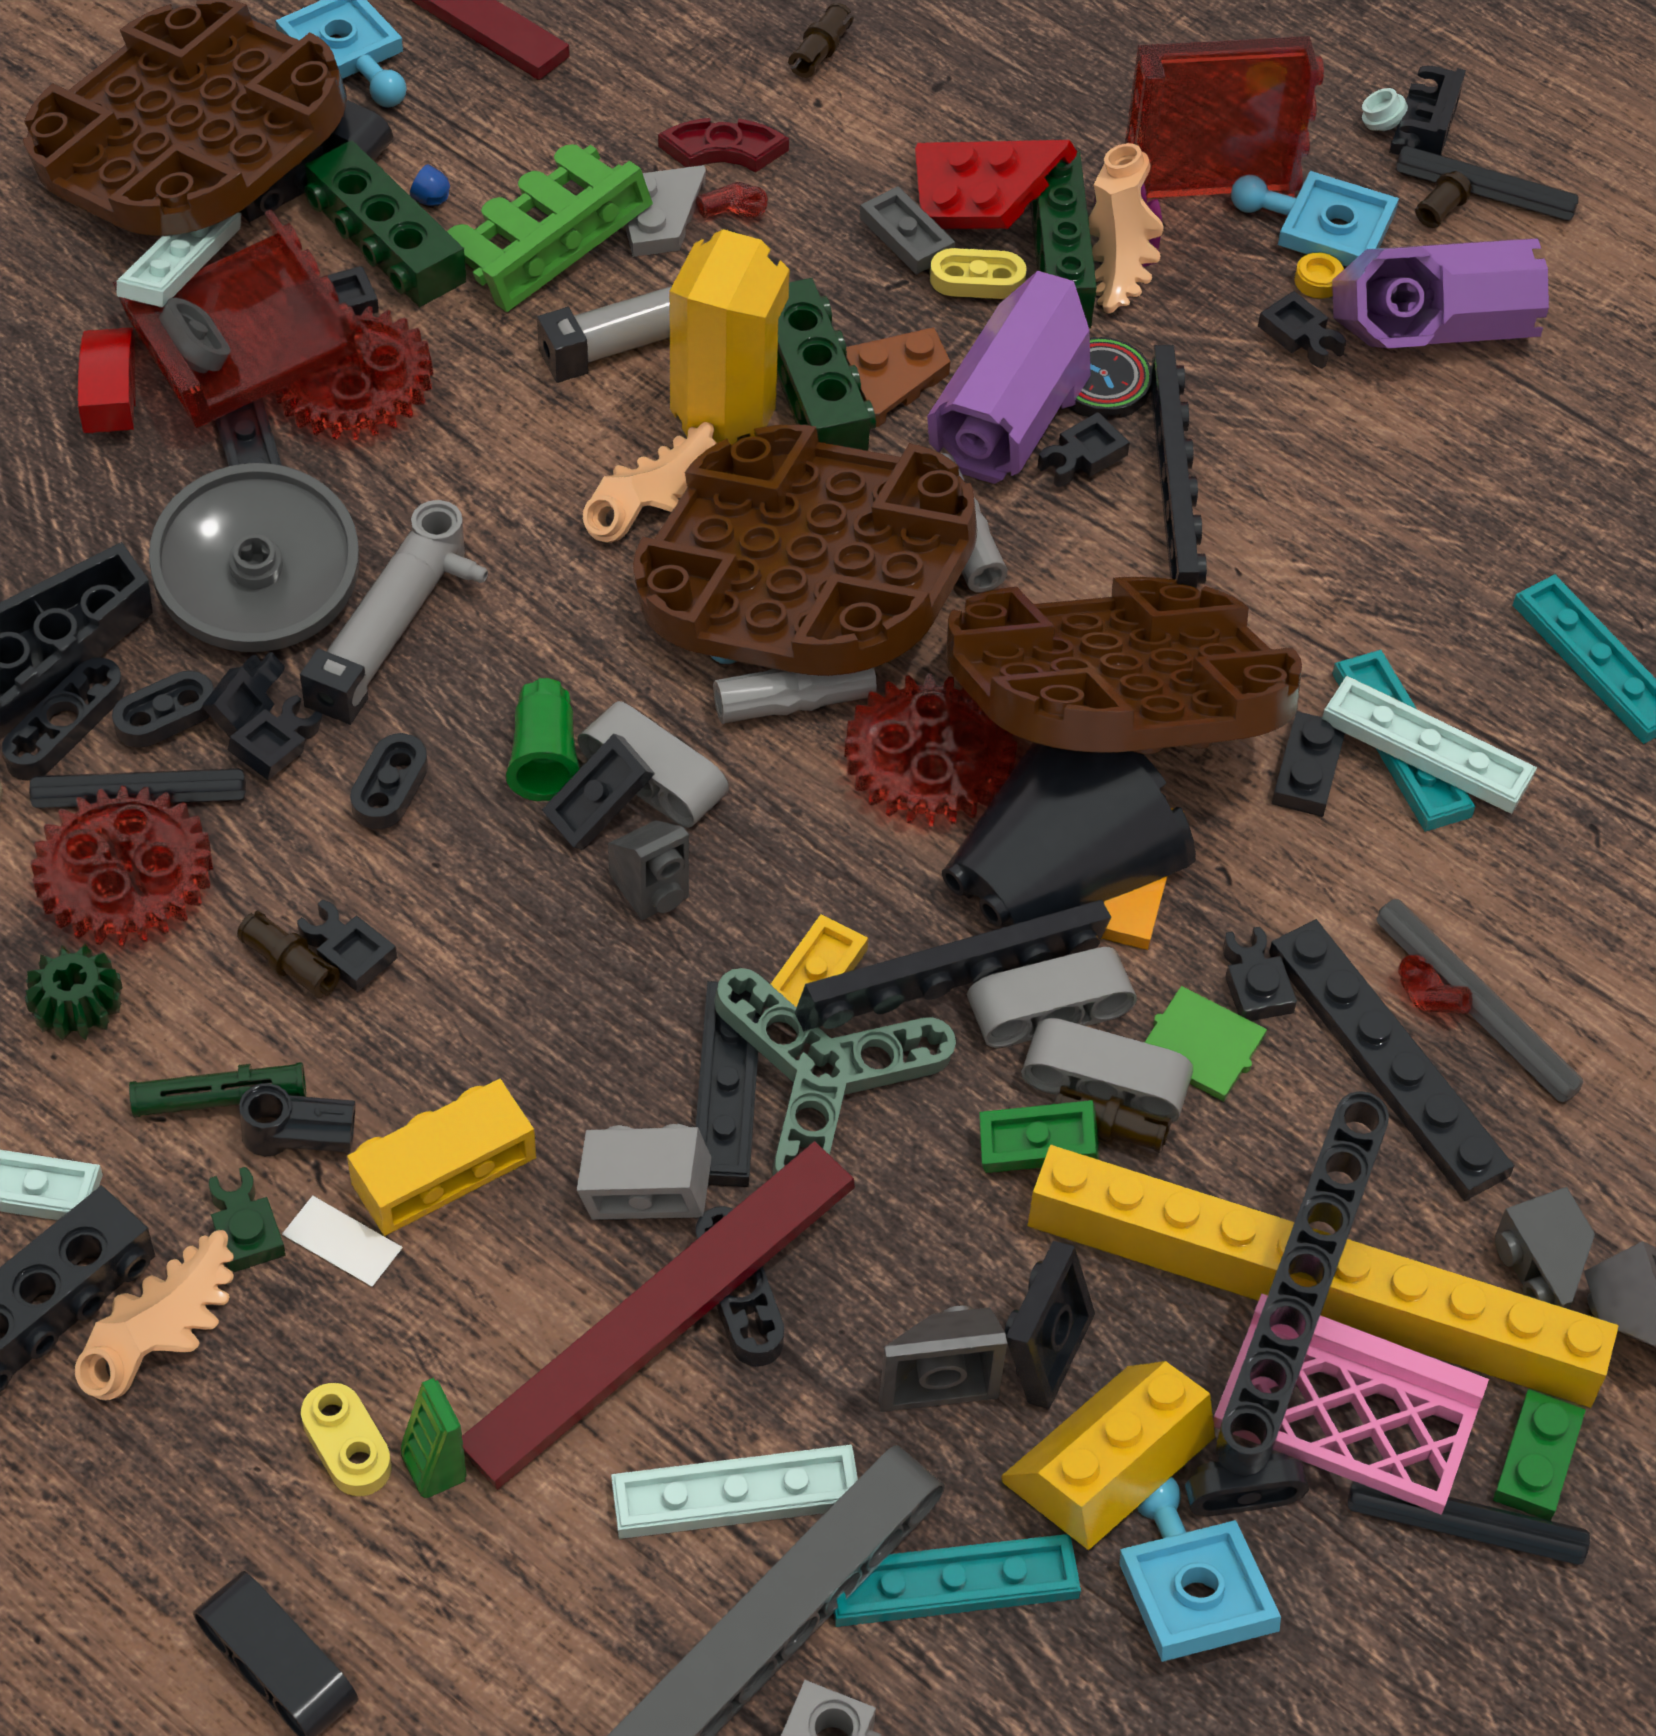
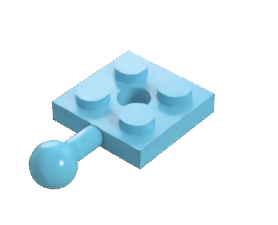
(365, 42)
(1310, 214)
(1209, 1556)

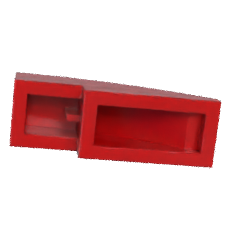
(107, 380)

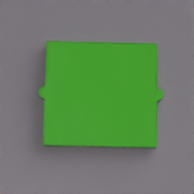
(1210, 1037)

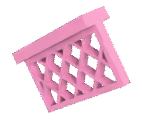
(1363, 1368)

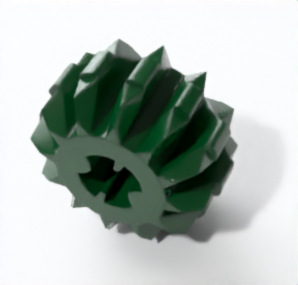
(73, 992)

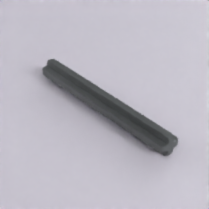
(1486, 1006)

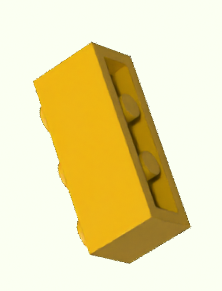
(441, 1156)

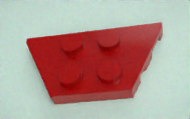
(986, 180)

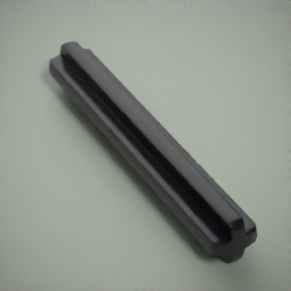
(1490, 183)
(181, 786)
(1479, 1524)

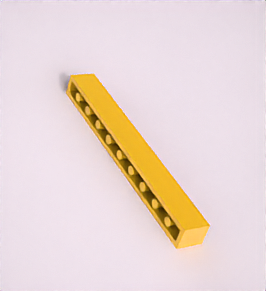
(1371, 1289)

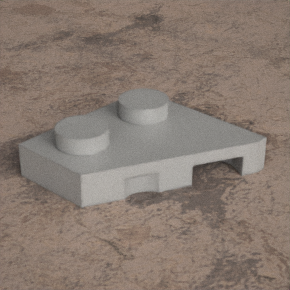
(664, 223)

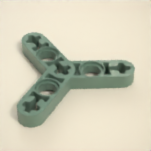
(842, 1052)

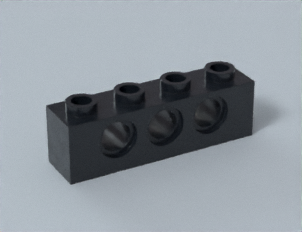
(48, 1266)

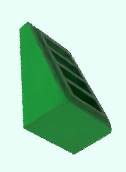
(433, 1442)

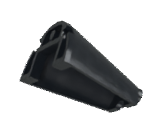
(1070, 835)

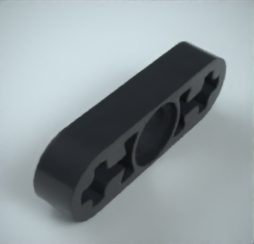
(60, 740)
(734, 1310)

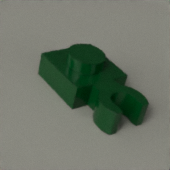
(248, 1223)

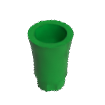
(543, 741)

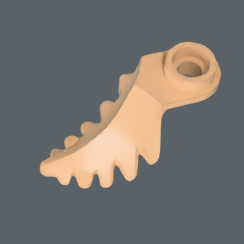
(1123, 227)
(651, 484)
(156, 1319)

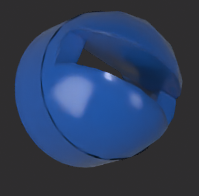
(430, 187)

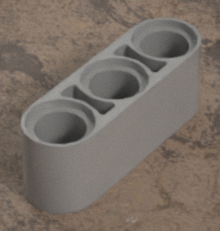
(683, 781)
(1073, 988)
(1107, 1066)

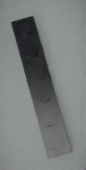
(1174, 459)
(939, 969)
(1392, 1061)

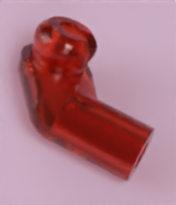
(733, 198)
(1429, 991)

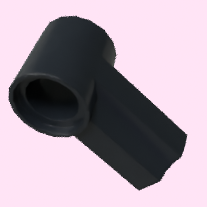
(300, 1121)

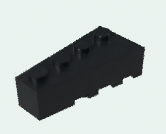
(64, 624)

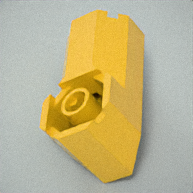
(726, 335)

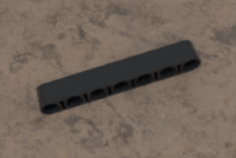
(1295, 1304)

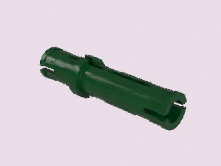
(151, 1097)

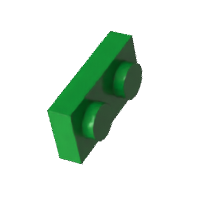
(1023, 1135)
(1539, 1455)

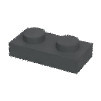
(905, 228)

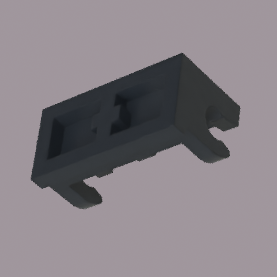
(1429, 111)

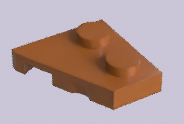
(898, 368)

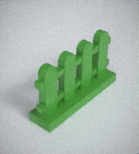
(568, 233)

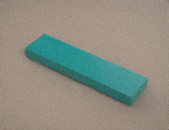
(1592, 653)
(1430, 798)
(964, 1580)

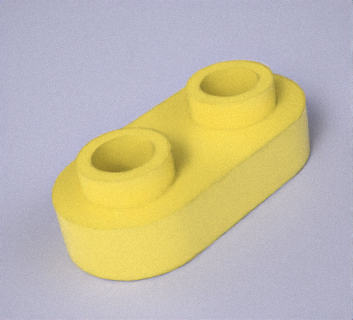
(977, 273)
(343, 1435)

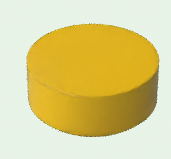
(1316, 273)

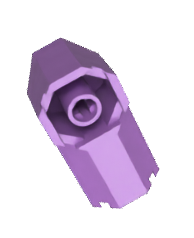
(1443, 293)
(1014, 379)

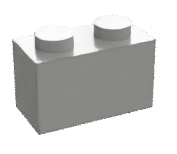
(644, 1172)

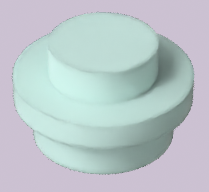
(1383, 109)

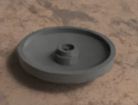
(254, 557)

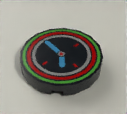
(1117, 381)

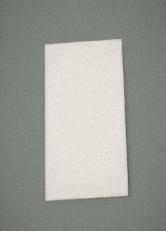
(342, 1241)

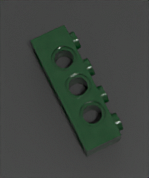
(385, 223)
(1063, 231)
(815, 371)

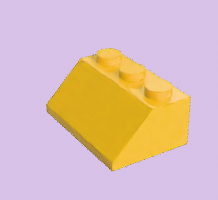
(1115, 1450)

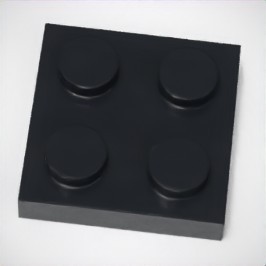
(1049, 1324)

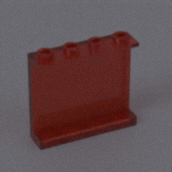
(1224, 113)
(271, 314)

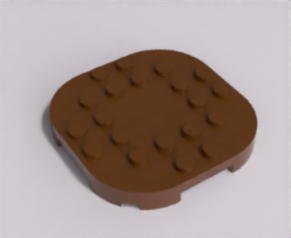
(186, 119)
(807, 552)
(1122, 669)

